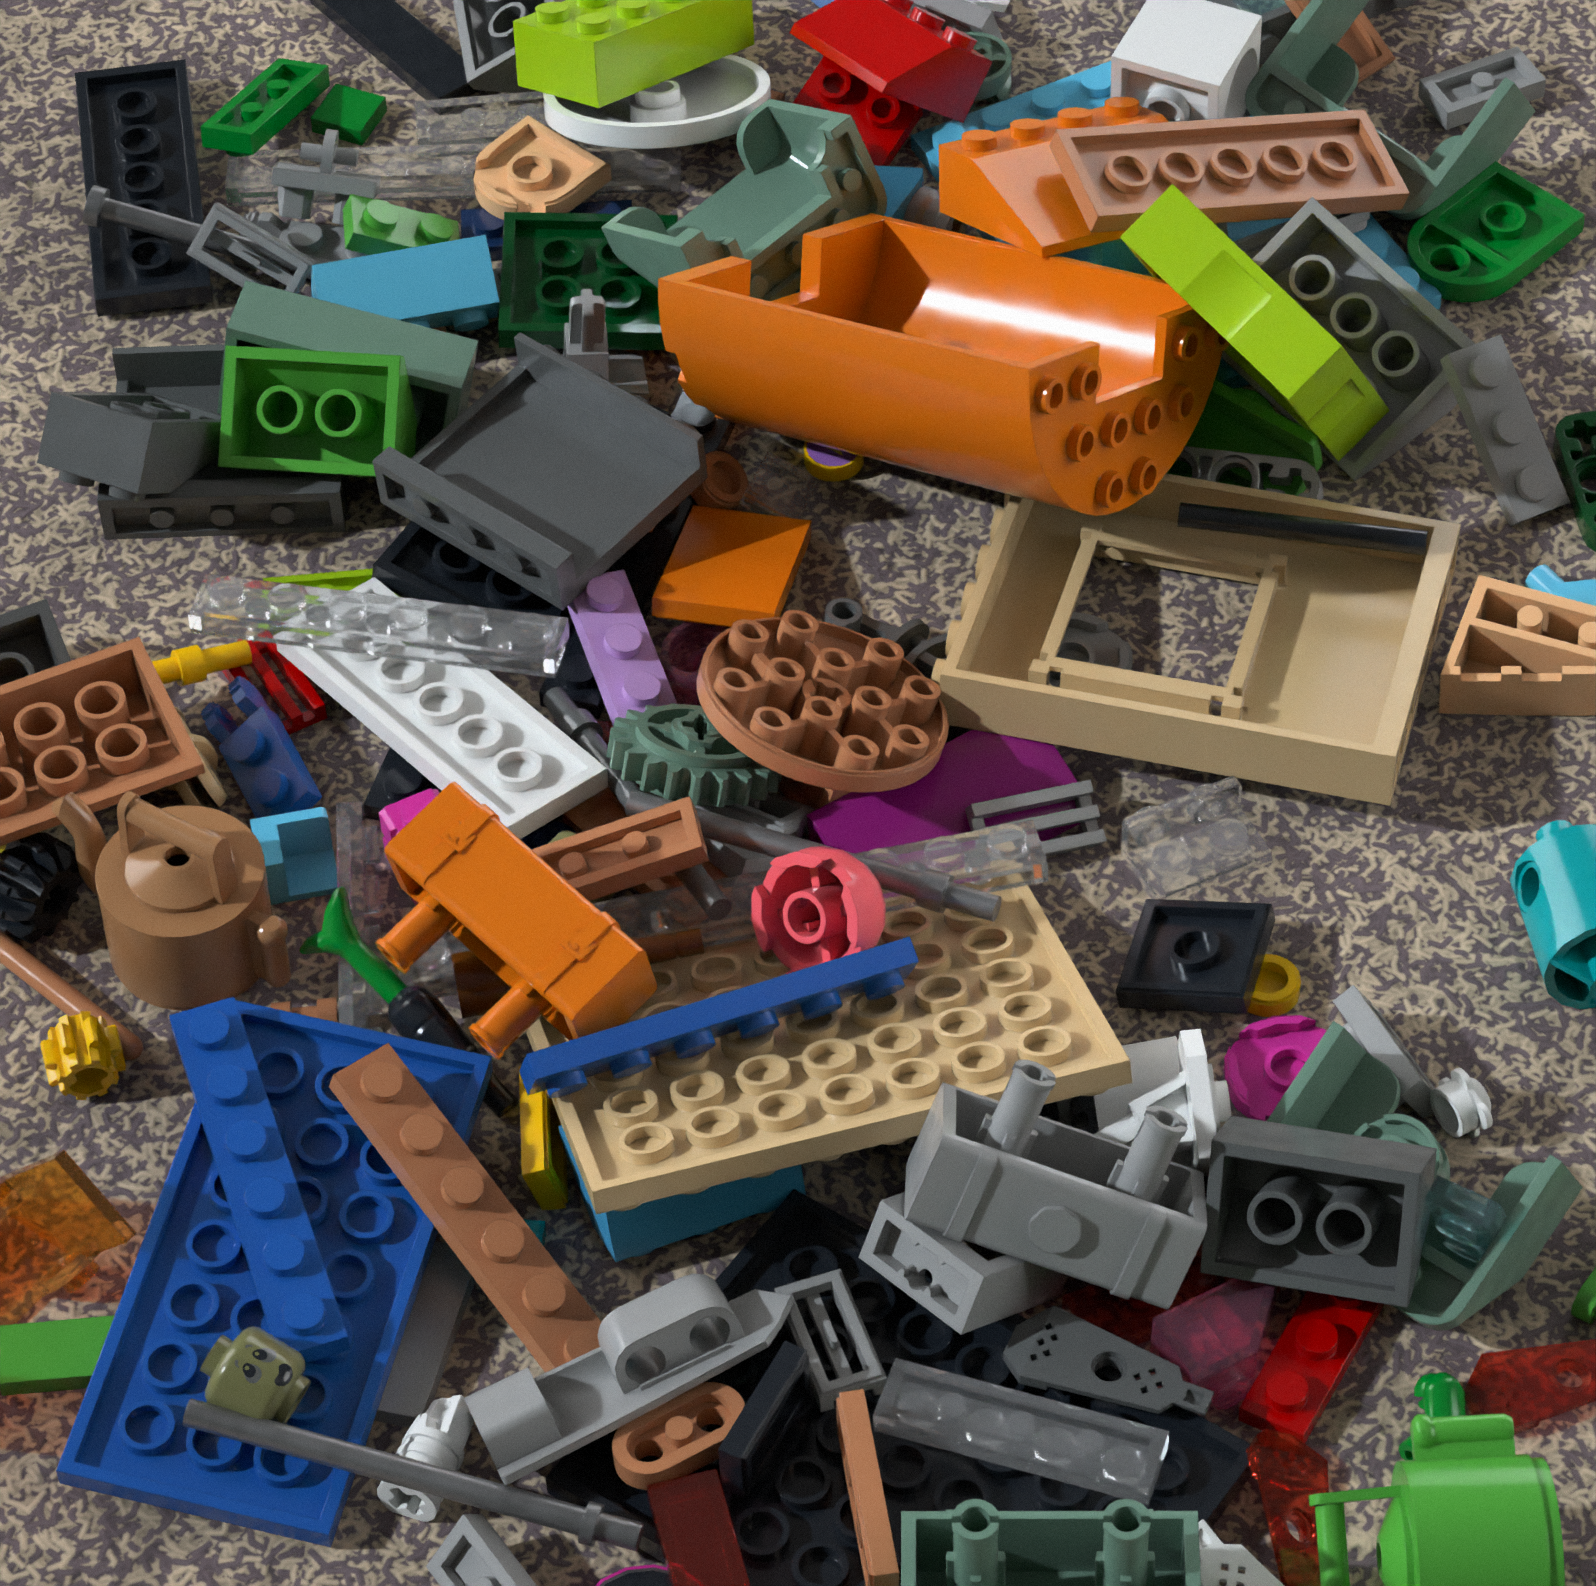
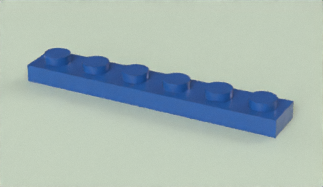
(694, 1026)
(258, 1180)

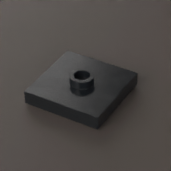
(1196, 956)

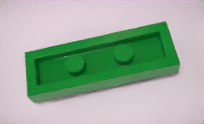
(264, 107)

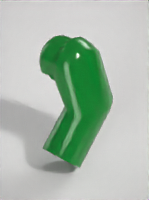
(1441, 1397)

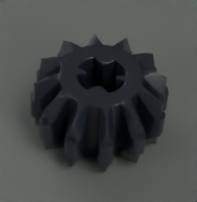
(36, 886)

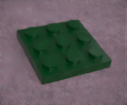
(553, 259)

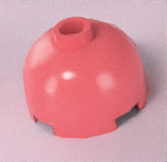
(817, 907)

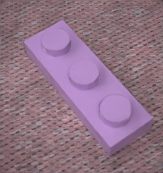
(619, 646)

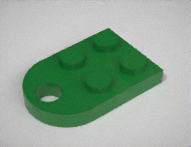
(1492, 233)

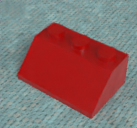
(899, 52)

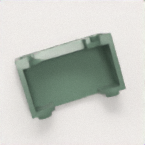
(799, 176)

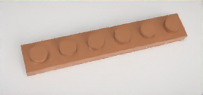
(467, 1208)

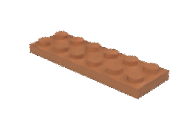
(1230, 167)

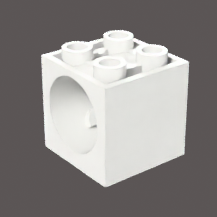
(1188, 59)

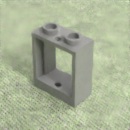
(965, 1286)

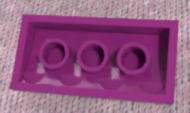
(969, 771)

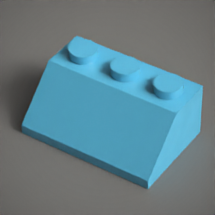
(417, 285)

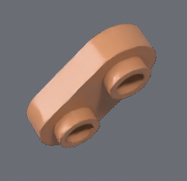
(676, 1435)

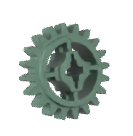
(681, 755)

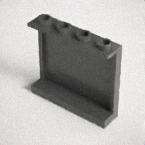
(547, 474)
(215, 498)

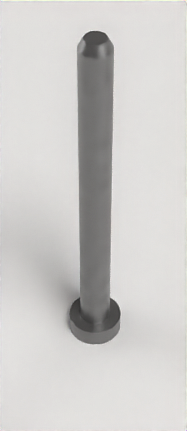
(102, 208)

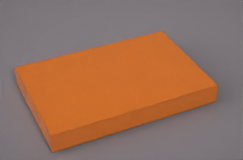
(731, 567)

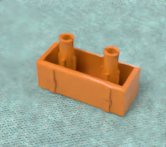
(517, 919)

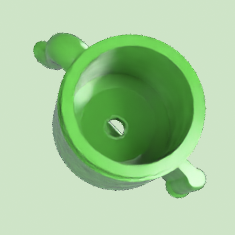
(1455, 1512)

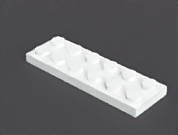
(460, 730)

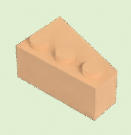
(1521, 654)

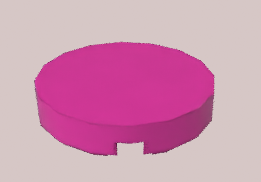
(1247, 1065)

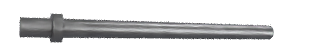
(588, 1522)

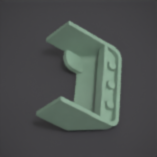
(1316, 75)

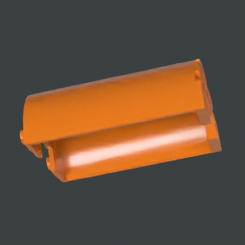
(954, 360)

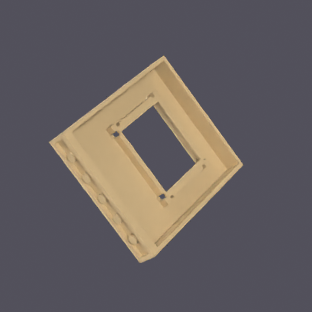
(1320, 670)

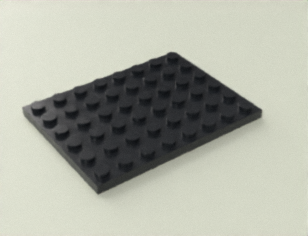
(799, 1512)

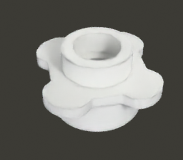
(1461, 1105)

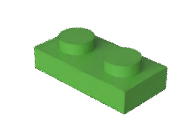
(381, 227)

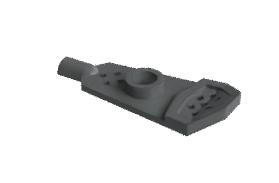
(1084, 1349)

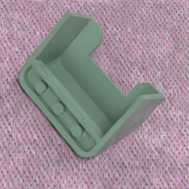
(1347, 1087)

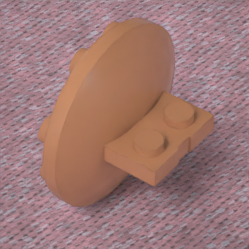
(822, 706)

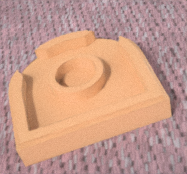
(536, 172)

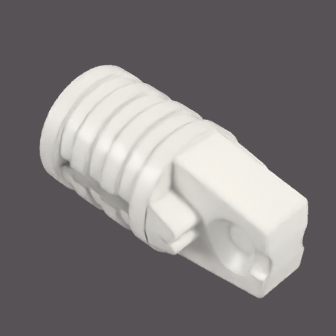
(434, 1439)

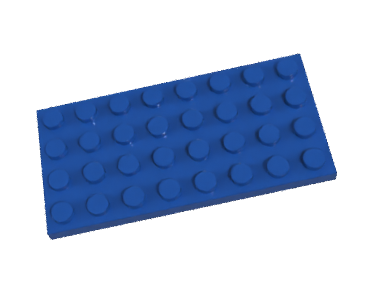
(198, 1285)

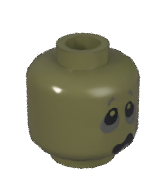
(255, 1375)

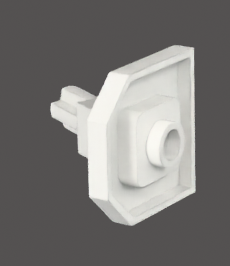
(1188, 1093)

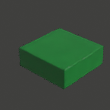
(350, 112)

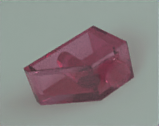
(1218, 1338)

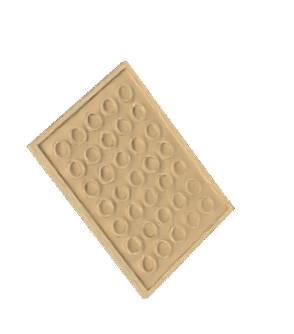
(844, 1078)

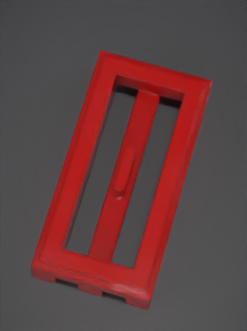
(297, 680)

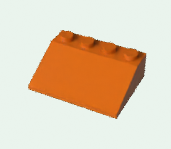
(1014, 186)

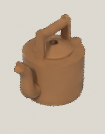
(180, 900)

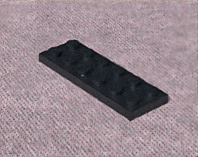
(143, 150)

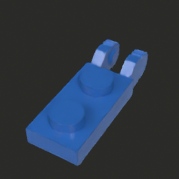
(261, 754)

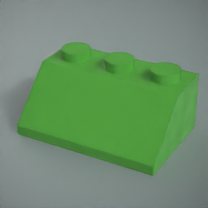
(313, 411)

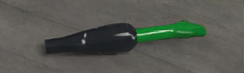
(411, 1009)

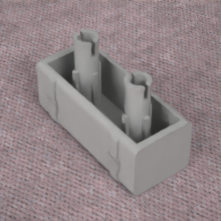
(1056, 1191)

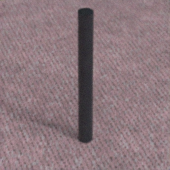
(1302, 528)

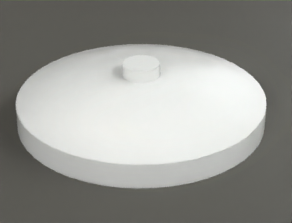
(674, 113)

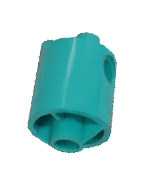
(1558, 907)

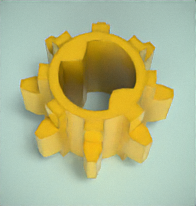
(83, 1055)

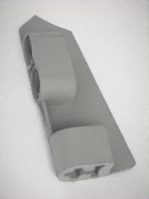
(644, 1359)

